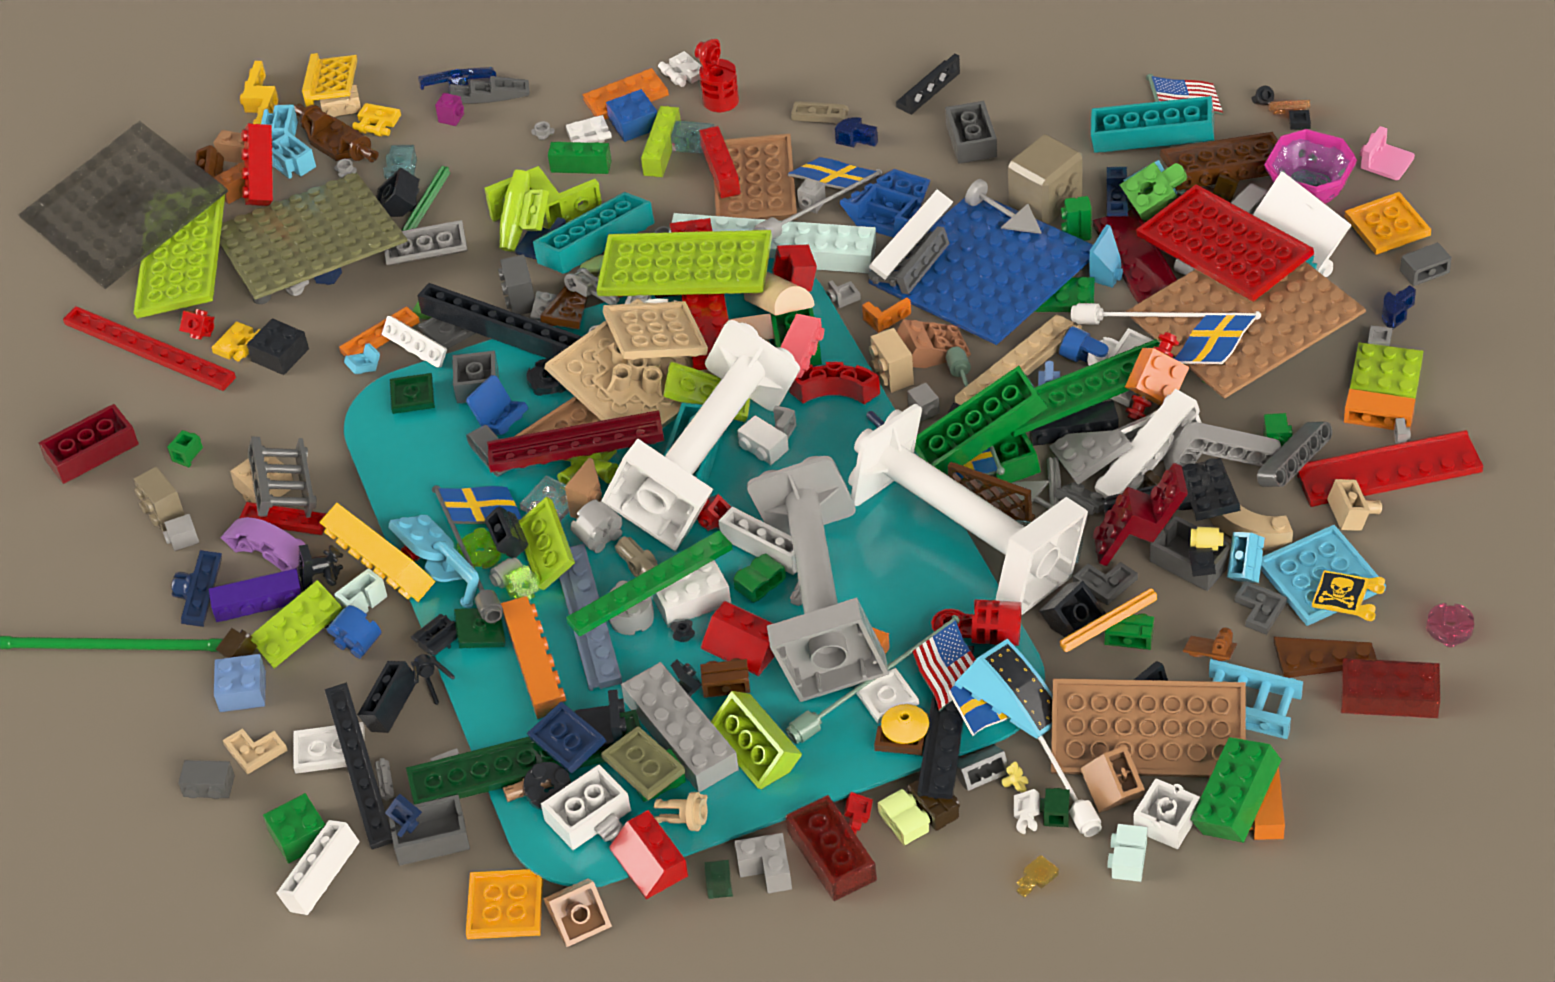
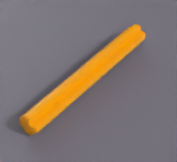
(1108, 620)

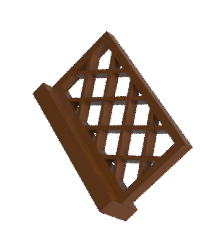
(990, 482)

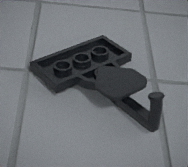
(1207, 488)

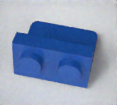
(494, 407)

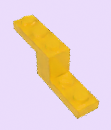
(258, 97)

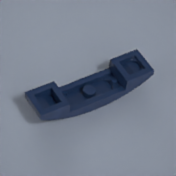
(1116, 198)

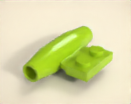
(521, 210)

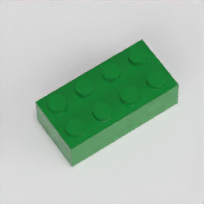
(1236, 789)

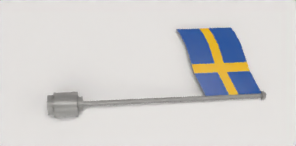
(832, 174)

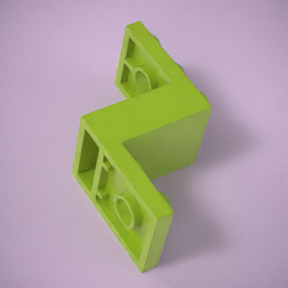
(558, 204)

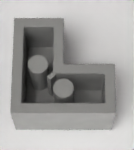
(767, 857)

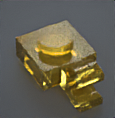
(1037, 873)

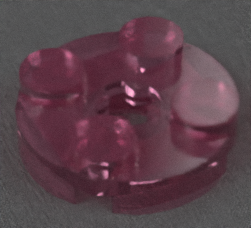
(1446, 634)

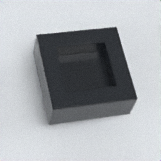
(1299, 119)

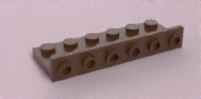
(1233, 157)

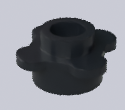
(682, 630)

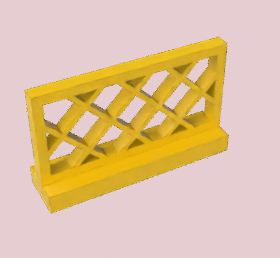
(315, 76)

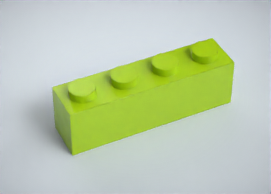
(659, 145)

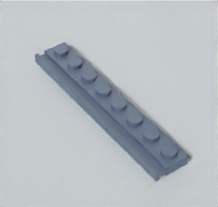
(596, 645)

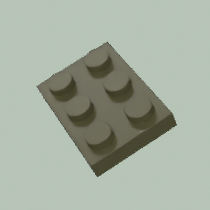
(643, 763)

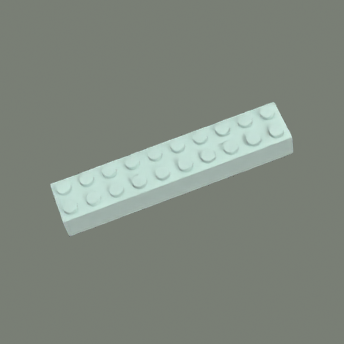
(832, 245)

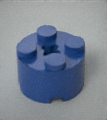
(354, 631)

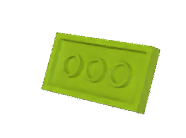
(694, 387)
(547, 544)
(296, 624)

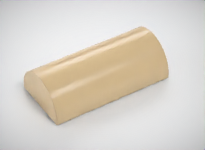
(780, 296)

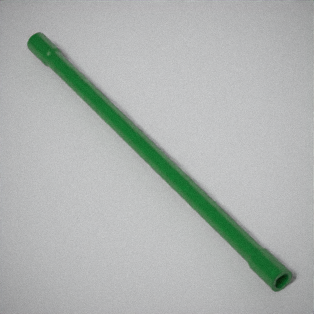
(10, 642)

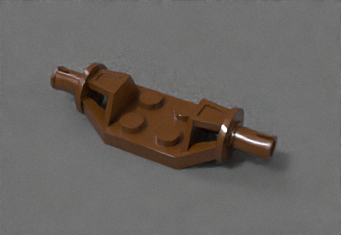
(333, 135)

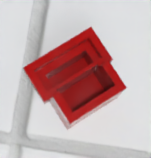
(795, 265)

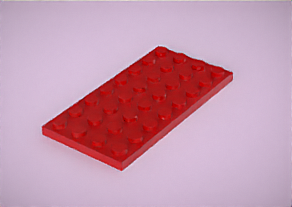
(1225, 242)

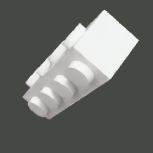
(758, 538)
(318, 867)

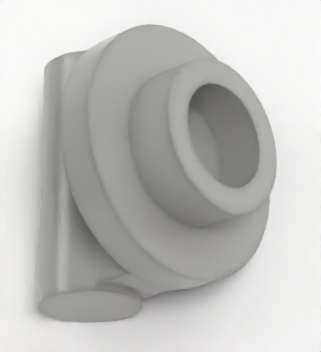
(297, 289)
(609, 828)

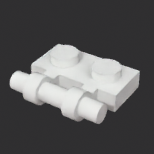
(681, 68)
(589, 130)

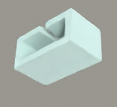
(362, 591)
(1129, 852)

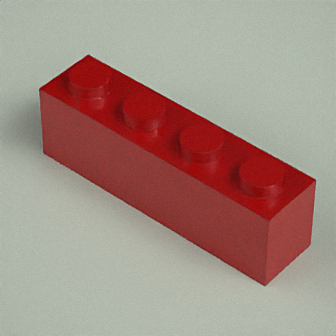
(719, 162)
(258, 164)

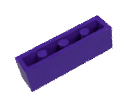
(255, 595)

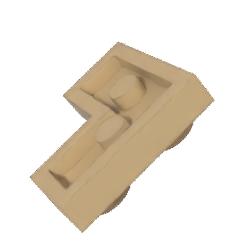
(254, 754)

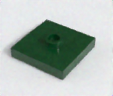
(412, 393)
(477, 632)

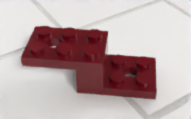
(1140, 514)

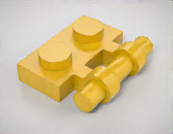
(377, 115)
(234, 342)

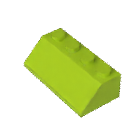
(758, 741)

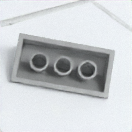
(428, 243)

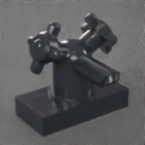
(312, 566)

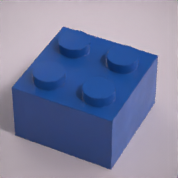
(631, 115)

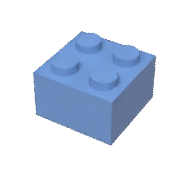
(239, 683)

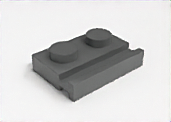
(1089, 500)

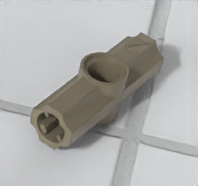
(636, 558)

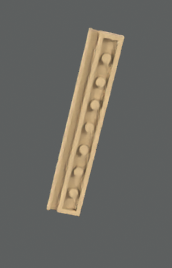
(1028, 355)

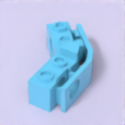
(287, 149)

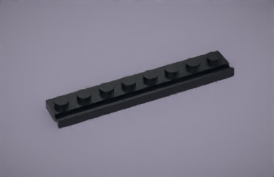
(941, 751)

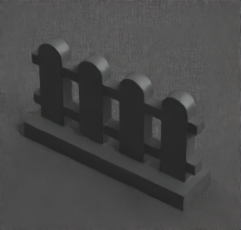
(918, 261)

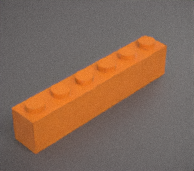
(532, 655)

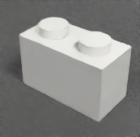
(763, 440)

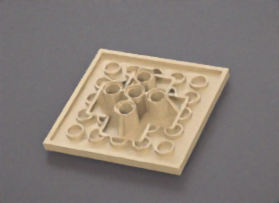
(615, 385)

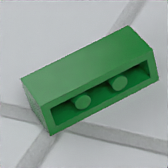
(579, 157)

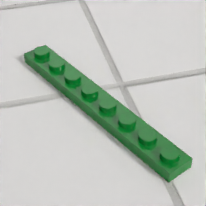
(649, 583)

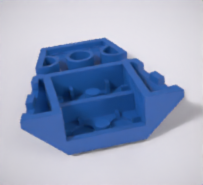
(888, 202)

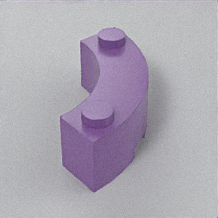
(275, 544)

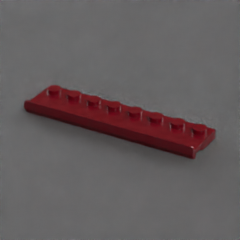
(1141, 261)
(574, 441)

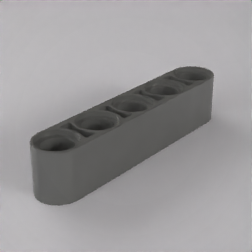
(1294, 454)

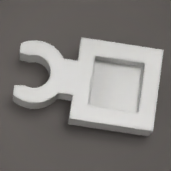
(1025, 808)

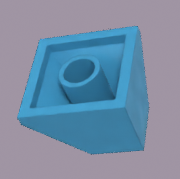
(1105, 259)

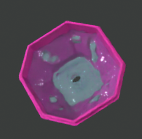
(1314, 161)

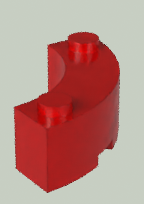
(836, 380)

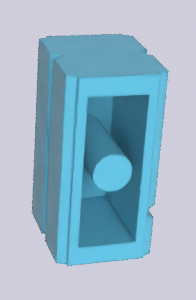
(1245, 557)

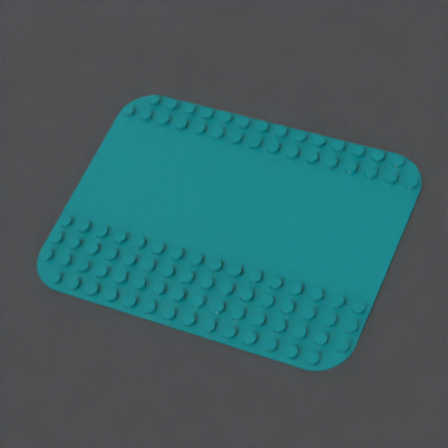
(890, 554)

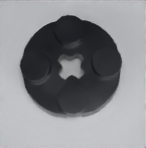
(539, 383)
(539, 774)

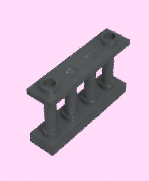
(262, 484)

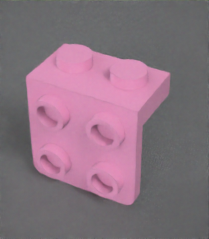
(1384, 158)

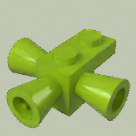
(604, 469)

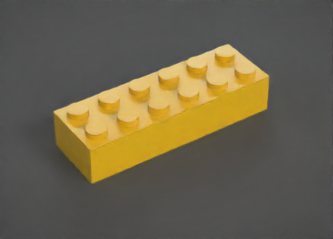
(376, 553)

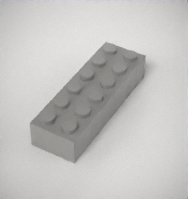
(680, 725)

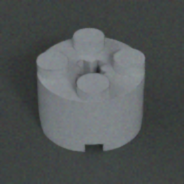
(597, 525)
(635, 618)

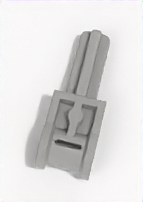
(586, 284)

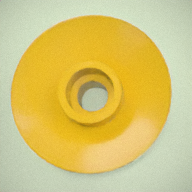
(906, 730)

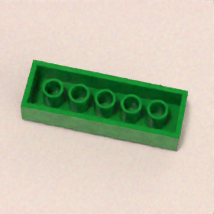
(980, 421)

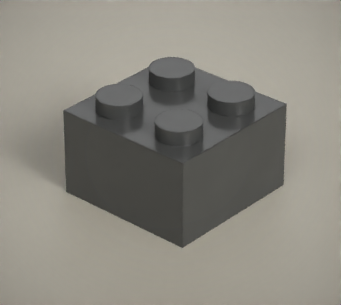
(516, 284)
(471, 371)

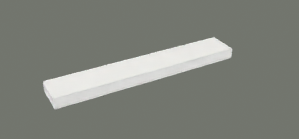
(910, 234)

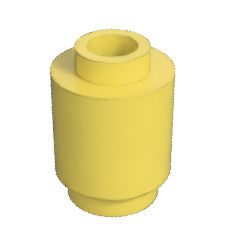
(1206, 538)

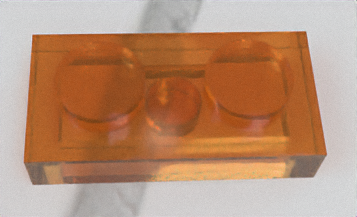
(1280, 106)

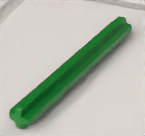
(427, 199)

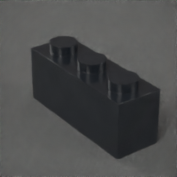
(387, 697)

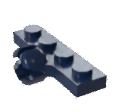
(195, 587)

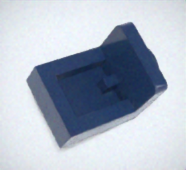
(404, 814)

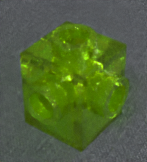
(516, 577)

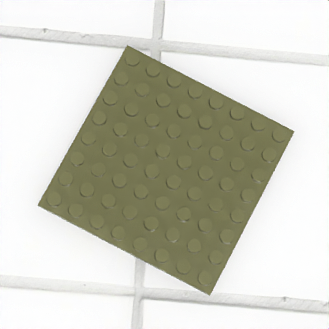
(308, 235)

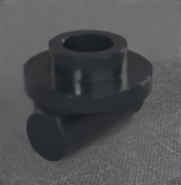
(1263, 95)

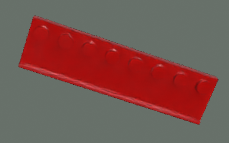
(1393, 466)

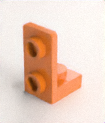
(882, 320)

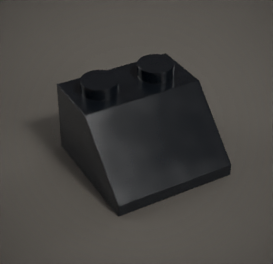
(399, 193)
(1071, 609)

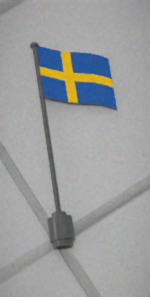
(472, 507)

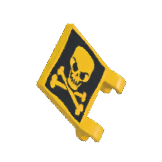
(1346, 593)

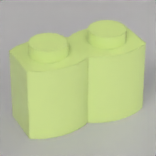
(904, 816)

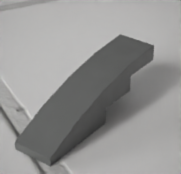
(495, 90)

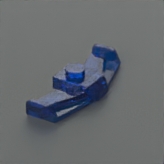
(456, 76)

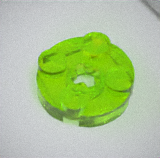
(480, 539)

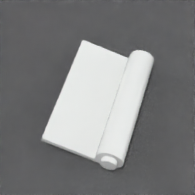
(1305, 218)

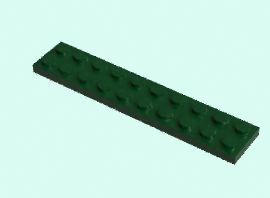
(488, 768)

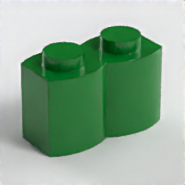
(759, 577)

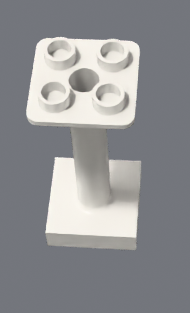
(661, 490)
(1036, 556)

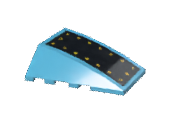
(1011, 687)

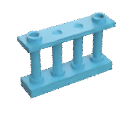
(1256, 719)

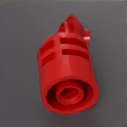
(716, 78)
(990, 623)

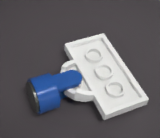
(1080, 346)

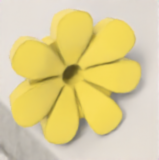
(1015, 778)

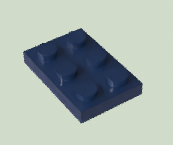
(566, 737)

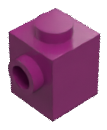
(449, 109)

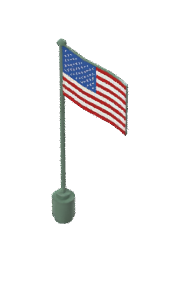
(1170, 89)
(940, 660)

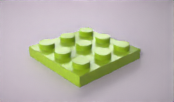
(1387, 370)

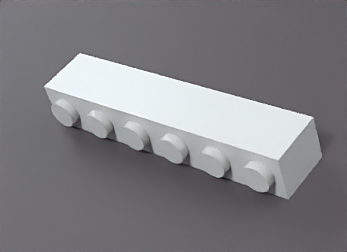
(1149, 444)

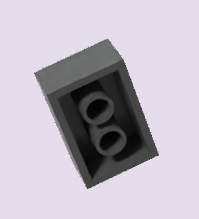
(971, 132)

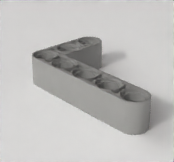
(1219, 442)

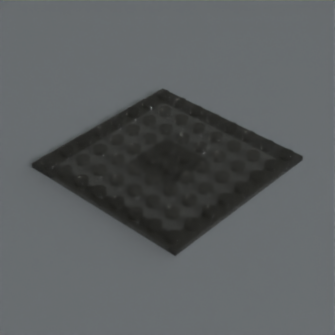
(123, 204)

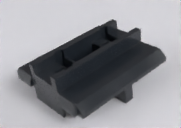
(436, 635)

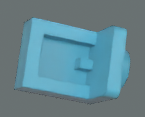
(363, 362)

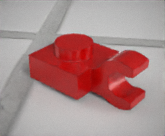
(858, 810)

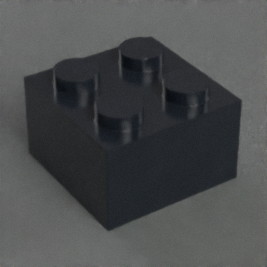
(277, 346)

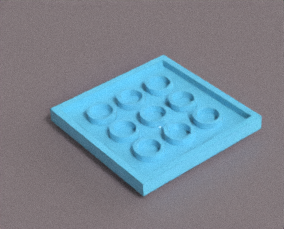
(1300, 565)

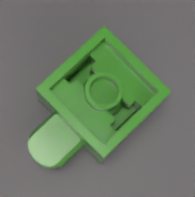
(1161, 194)

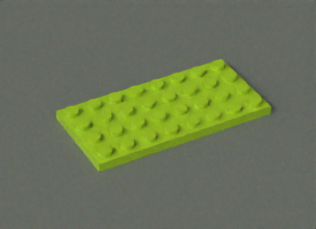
(685, 263)
(183, 267)

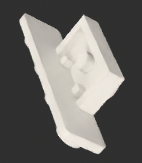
(414, 341)

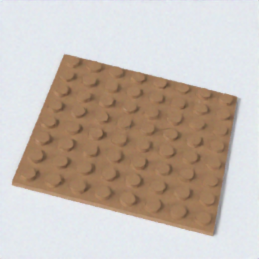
(1292, 318)

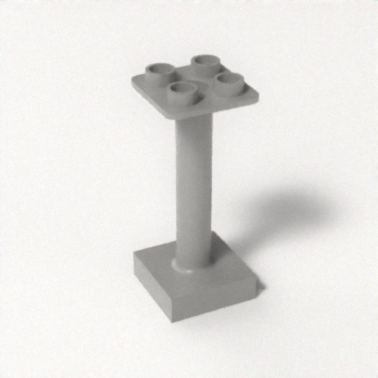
(832, 641)

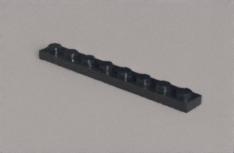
(359, 766)

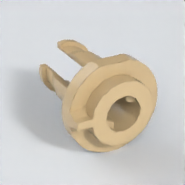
(691, 810)

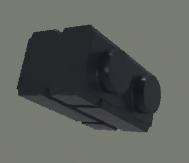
(506, 532)

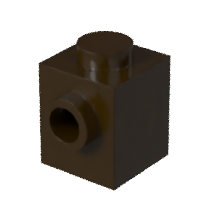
(236, 644)

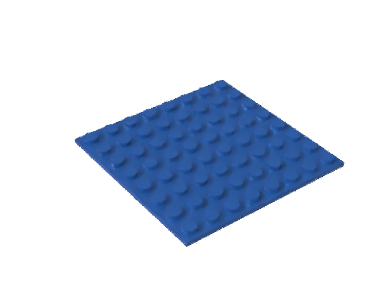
(991, 274)

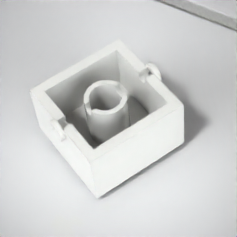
(1166, 813)

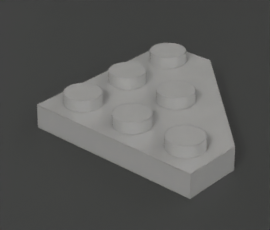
(1089, 452)

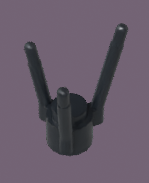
(424, 666)

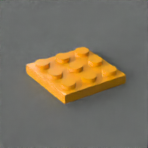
(1387, 223)
(504, 904)

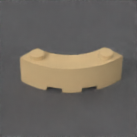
(1274, 529)

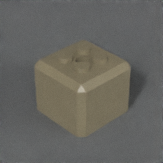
(1045, 177)

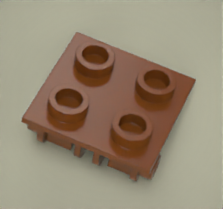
(1219, 649)

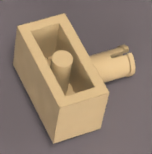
(1350, 505)

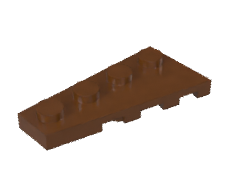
(565, 310)
(1318, 656)

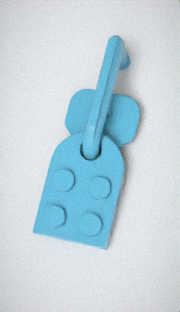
(431, 543)

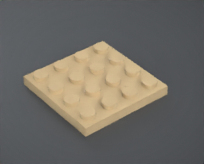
(655, 330)

